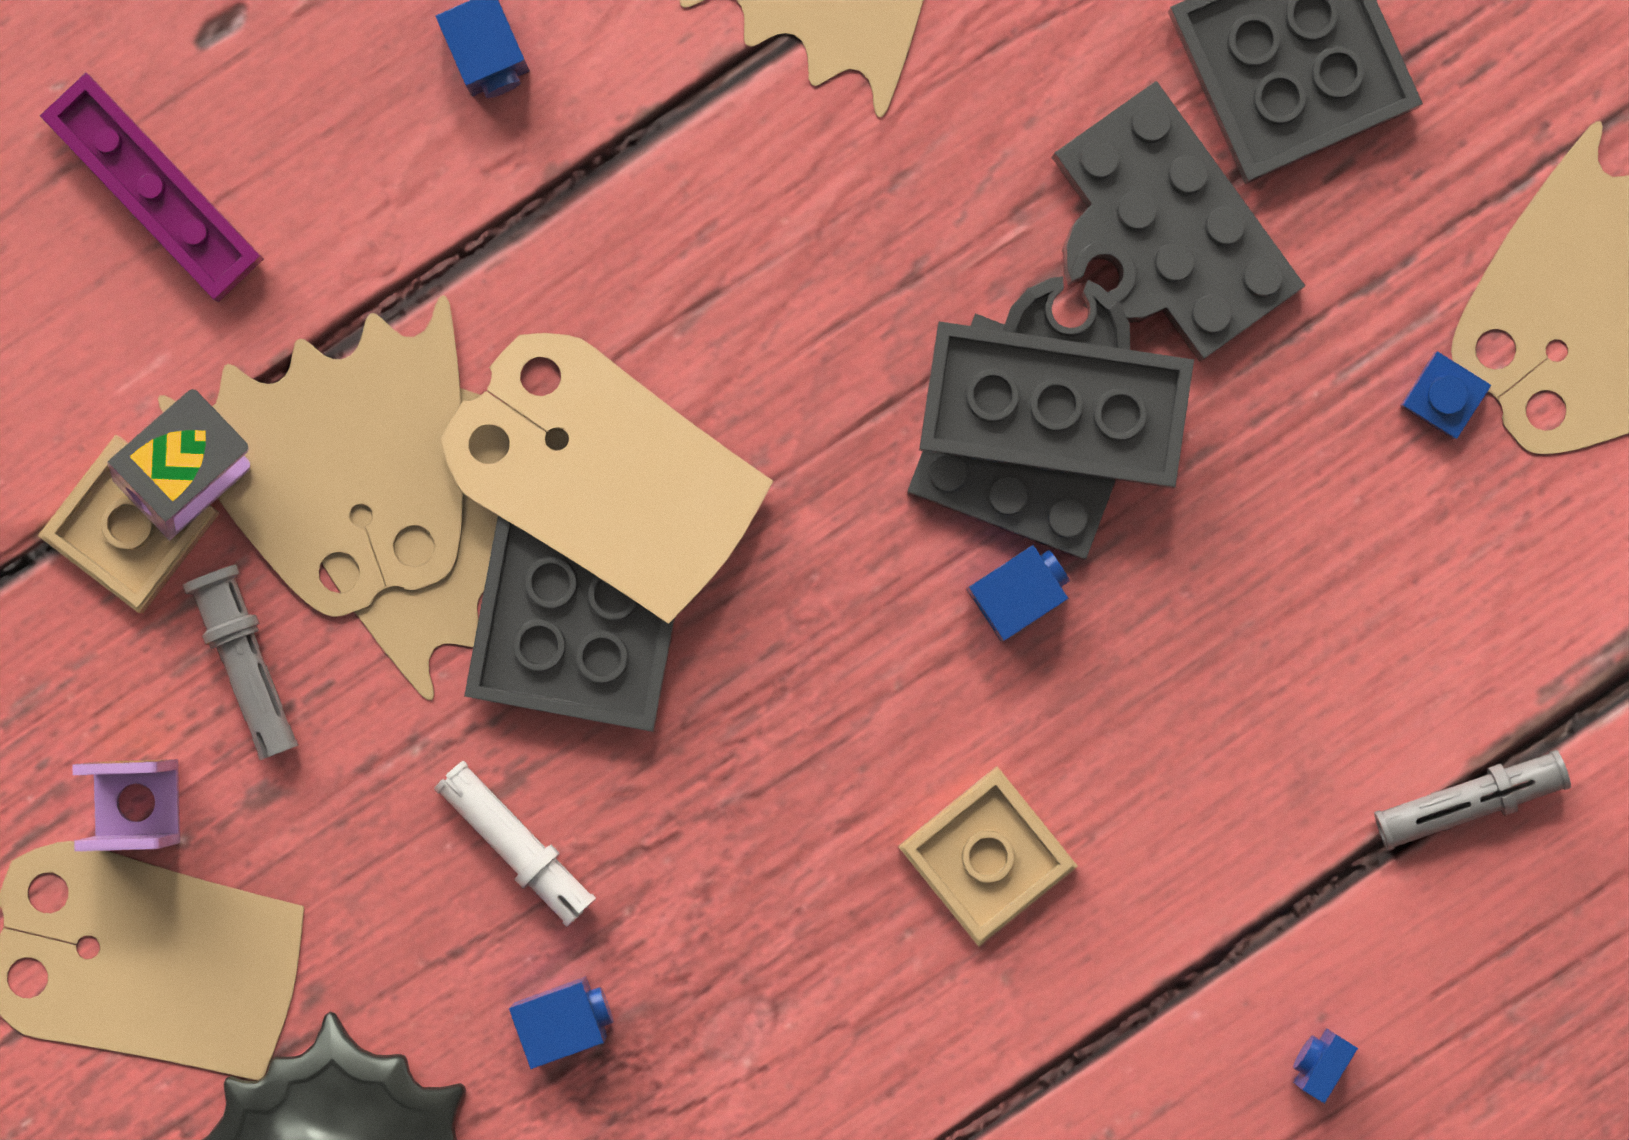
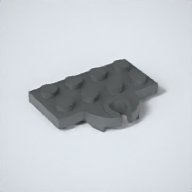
(1170, 226)
(1058, 393)

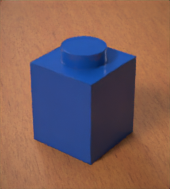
(483, 47)
(1020, 591)
(561, 1021)

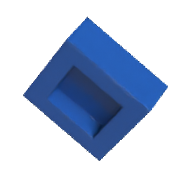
(1445, 395)
(1322, 1064)

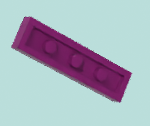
(151, 187)

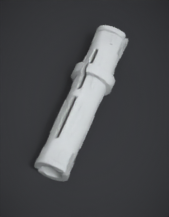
(515, 844)

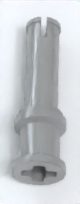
(232, 633)

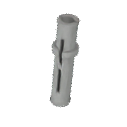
(1542, 775)

